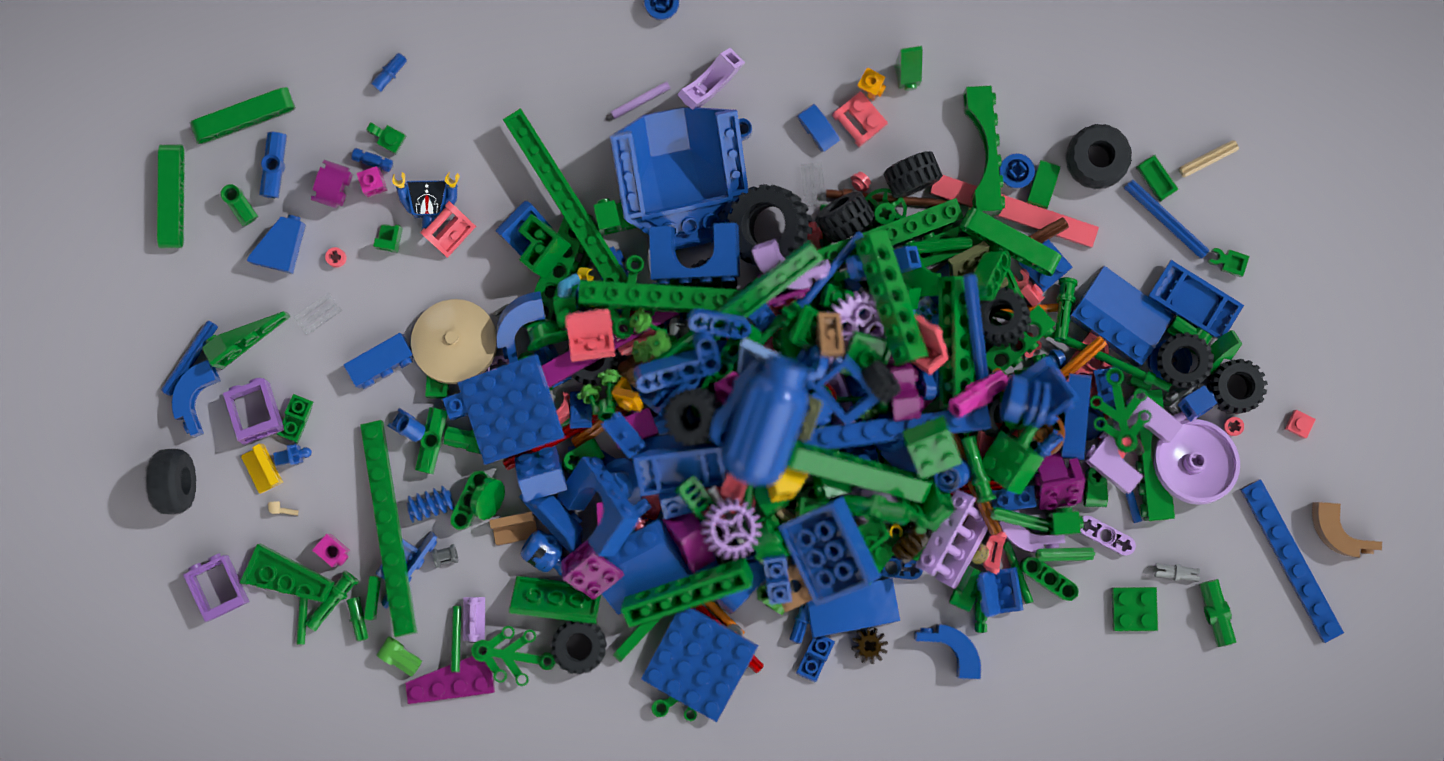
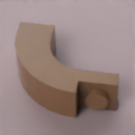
(1329, 529)

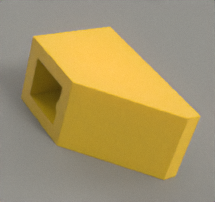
(787, 485)

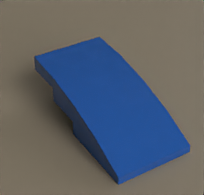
(856, 610)

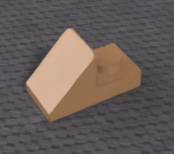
(829, 335)

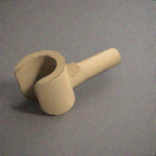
(274, 508)

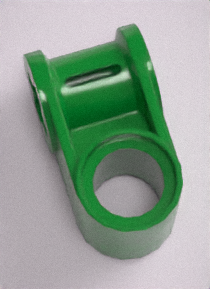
(587, 449)
(1095, 490)

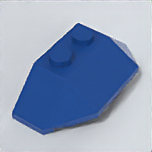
(558, 520)

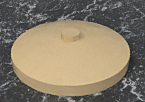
(454, 341)

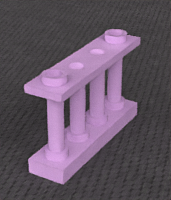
(964, 547)

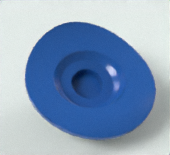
(625, 476)

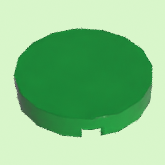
(487, 498)

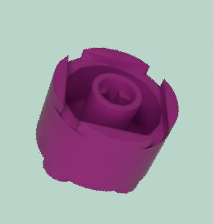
(331, 184)

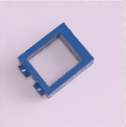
(857, 408)

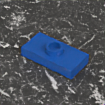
(579, 412)

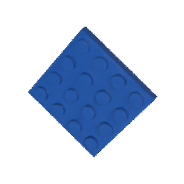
(511, 409)
(699, 662)

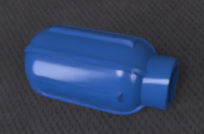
(766, 422)

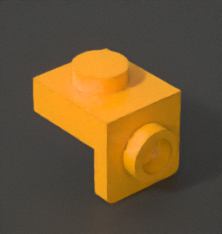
(872, 83)
(626, 397)

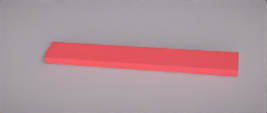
(1018, 211)

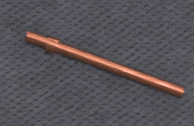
(914, 201)

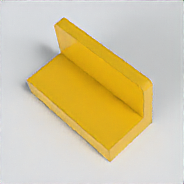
(261, 468)

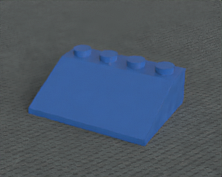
(1121, 316)
(829, 551)
(647, 561)

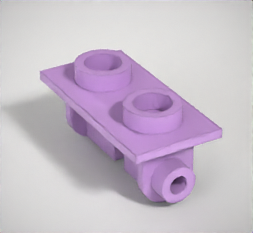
(473, 619)

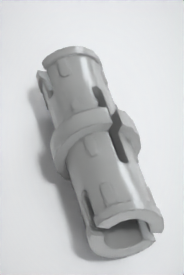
(1176, 572)

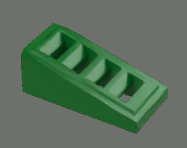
(692, 504)

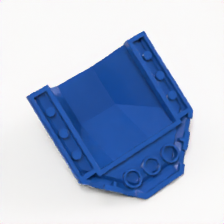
(680, 171)

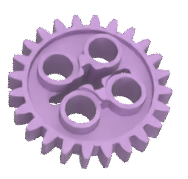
(849, 313)

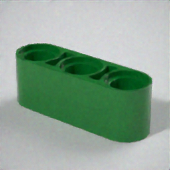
(991, 273)
(938, 504)
(462, 507)
(1058, 583)

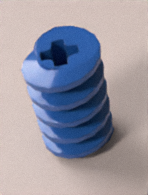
(430, 503)

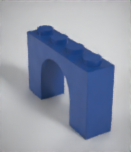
(723, 263)
(618, 514)

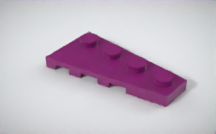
(442, 684)

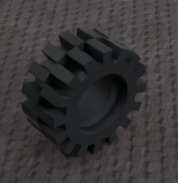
(881, 381)

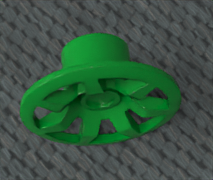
(885, 211)

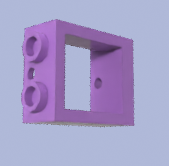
(260, 430)
(207, 613)

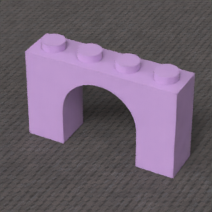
(1106, 457)

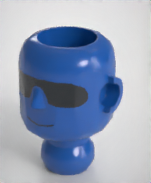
(543, 552)

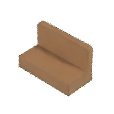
(513, 528)

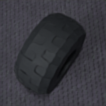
(1115, 145)
(170, 481)

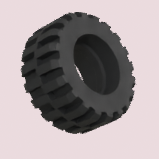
(757, 200)

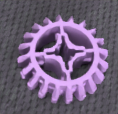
(736, 520)

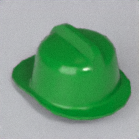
(545, 333)

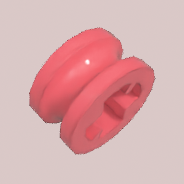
(341, 262)
(1232, 420)

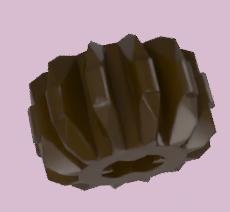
(909, 545)
(868, 653)

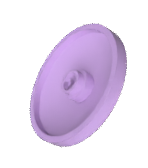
(1197, 463)

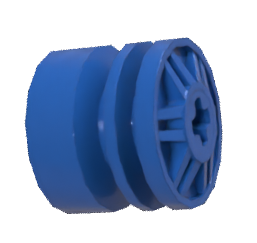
(1030, 401)

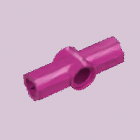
(978, 393)

